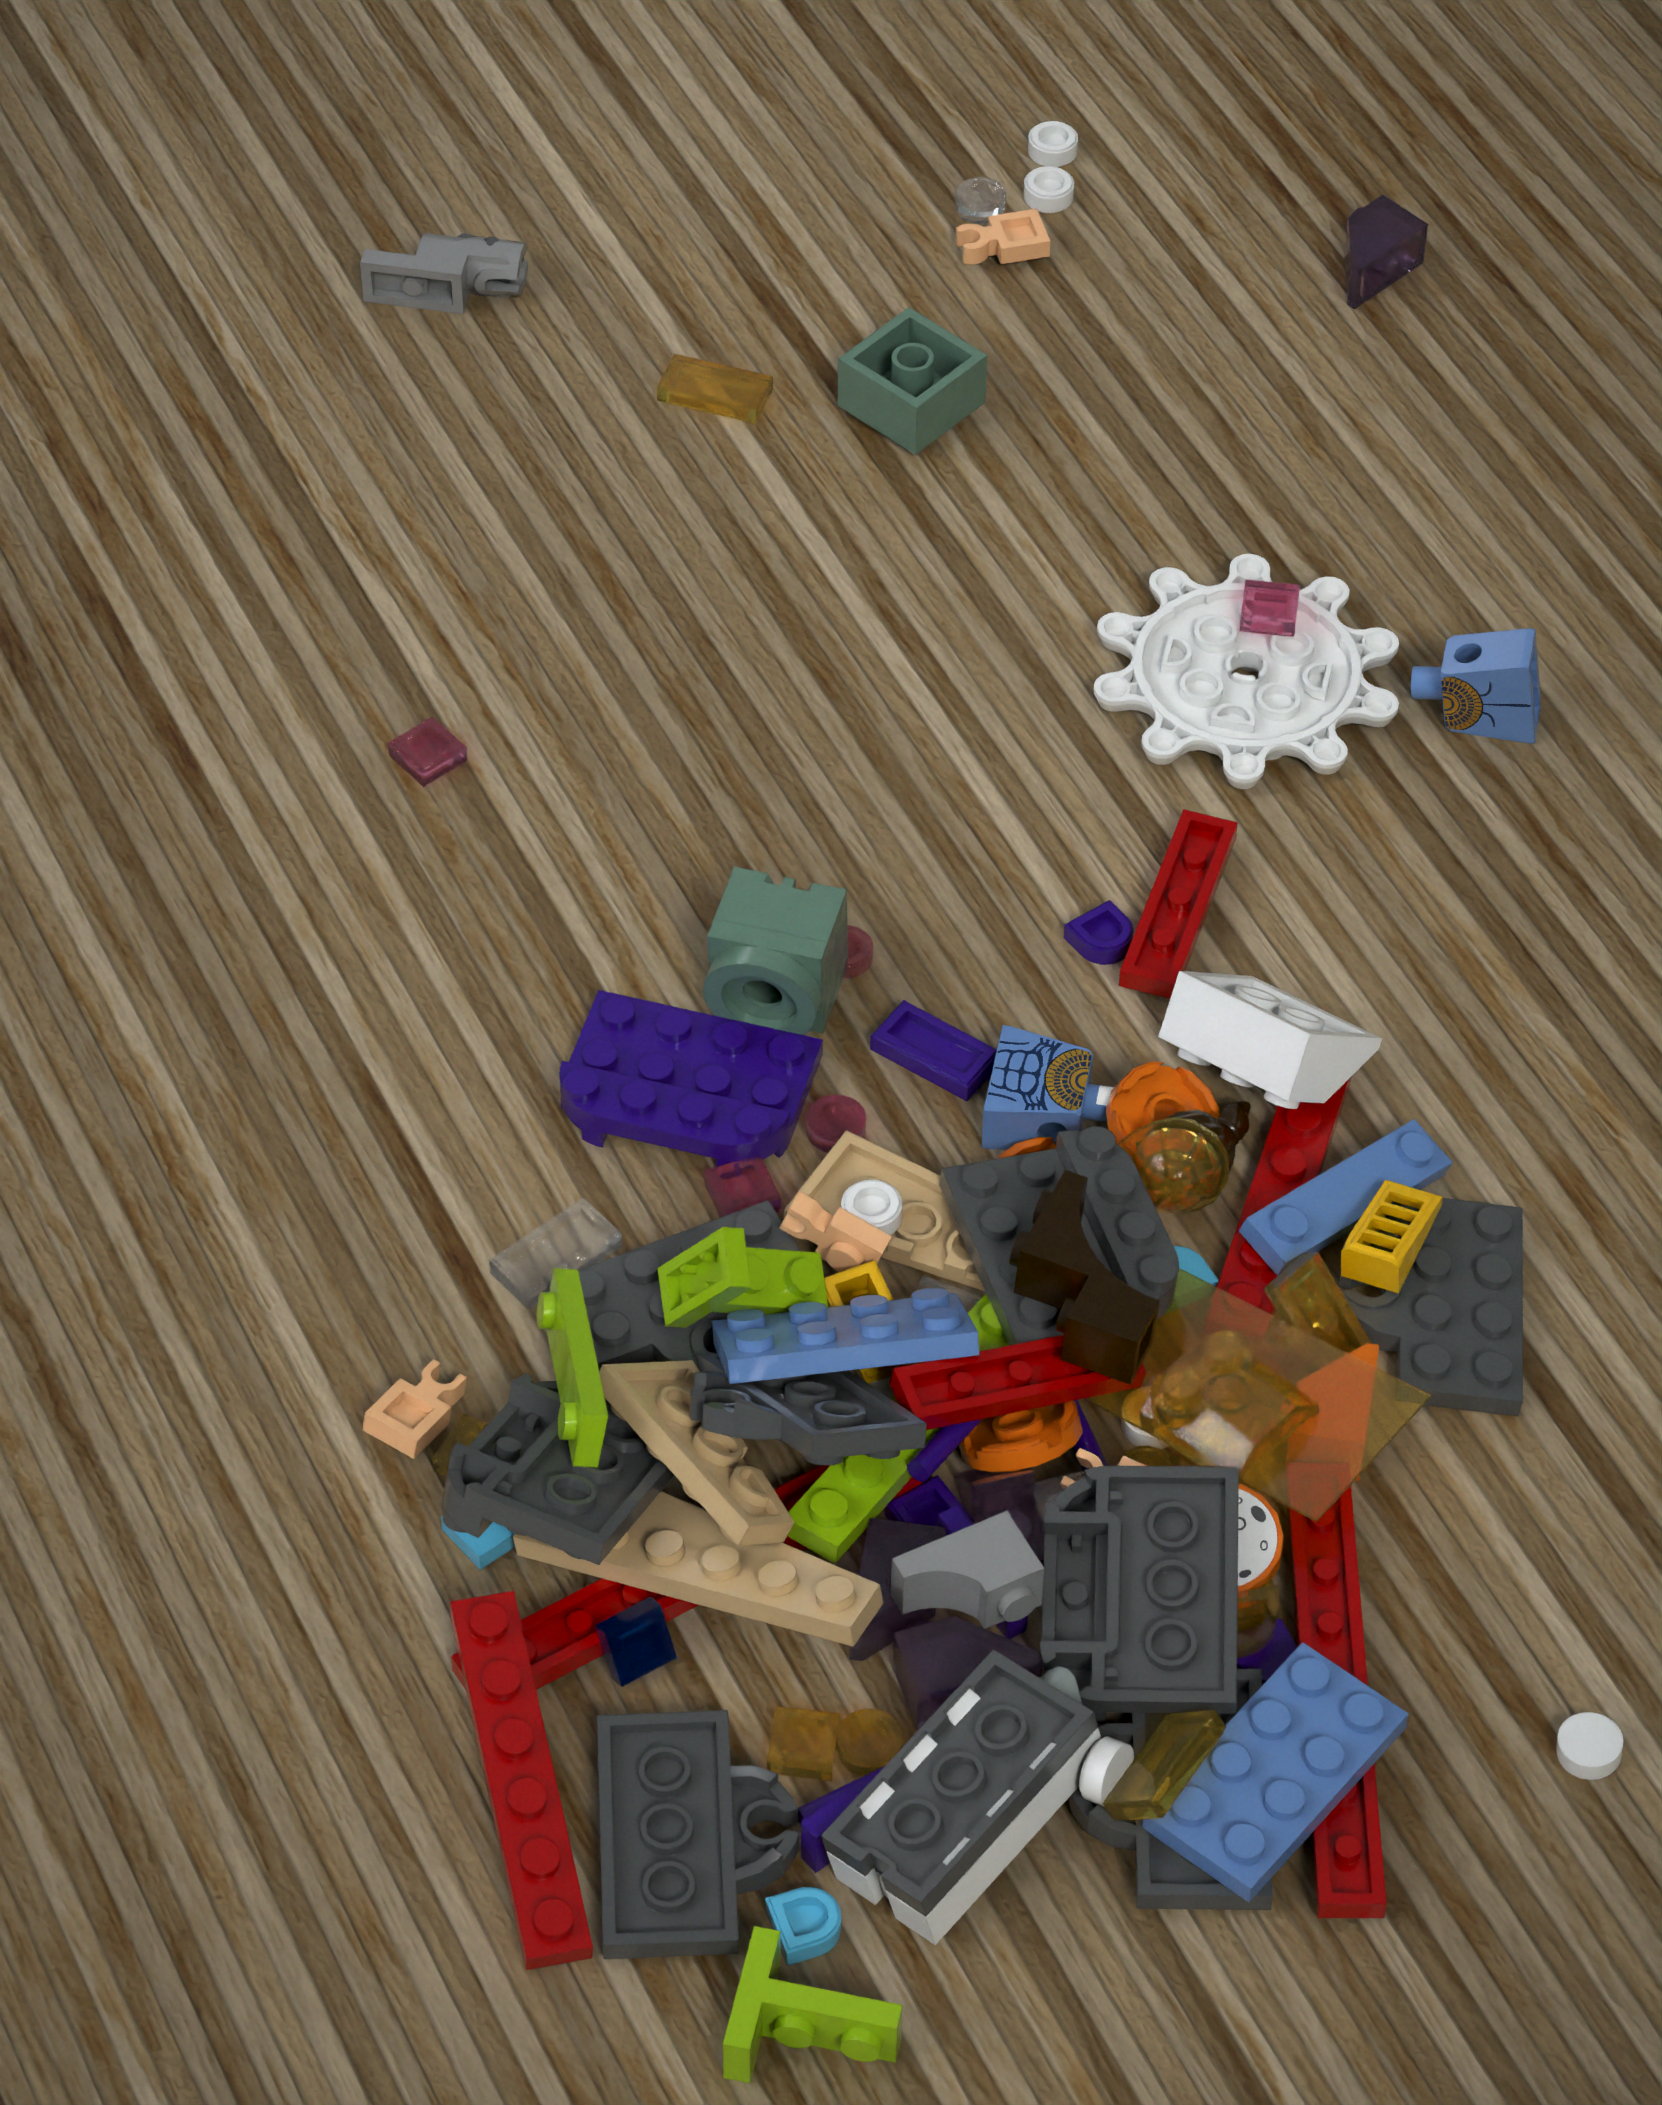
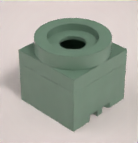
(776, 952)

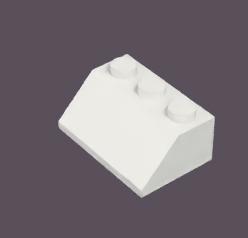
(1264, 1037)

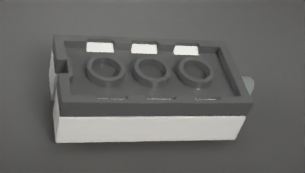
(964, 1794)

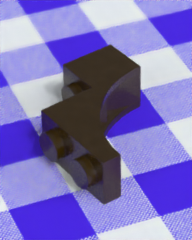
(1102, 1317)

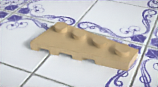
(708, 1464)

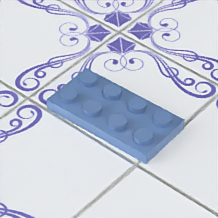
(845, 1337)
(1278, 1771)

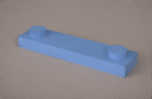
(1337, 1198)

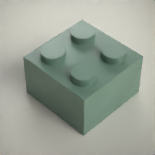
(912, 380)

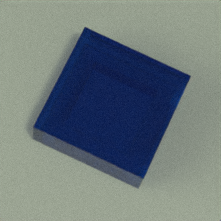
(636, 1641)

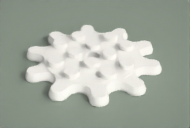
(1187, 685)

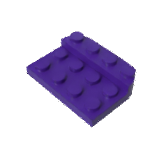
(686, 1080)

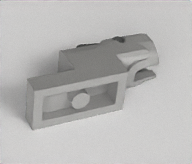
(445, 272)

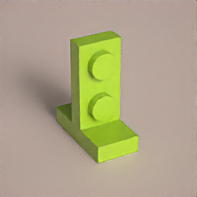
(730, 1277)
(801, 2015)

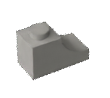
(977, 1571)

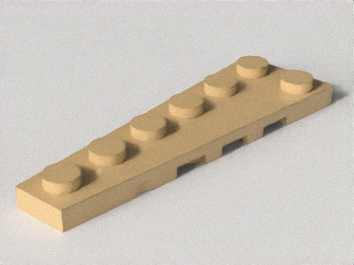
(927, 1231)
(685, 1556)

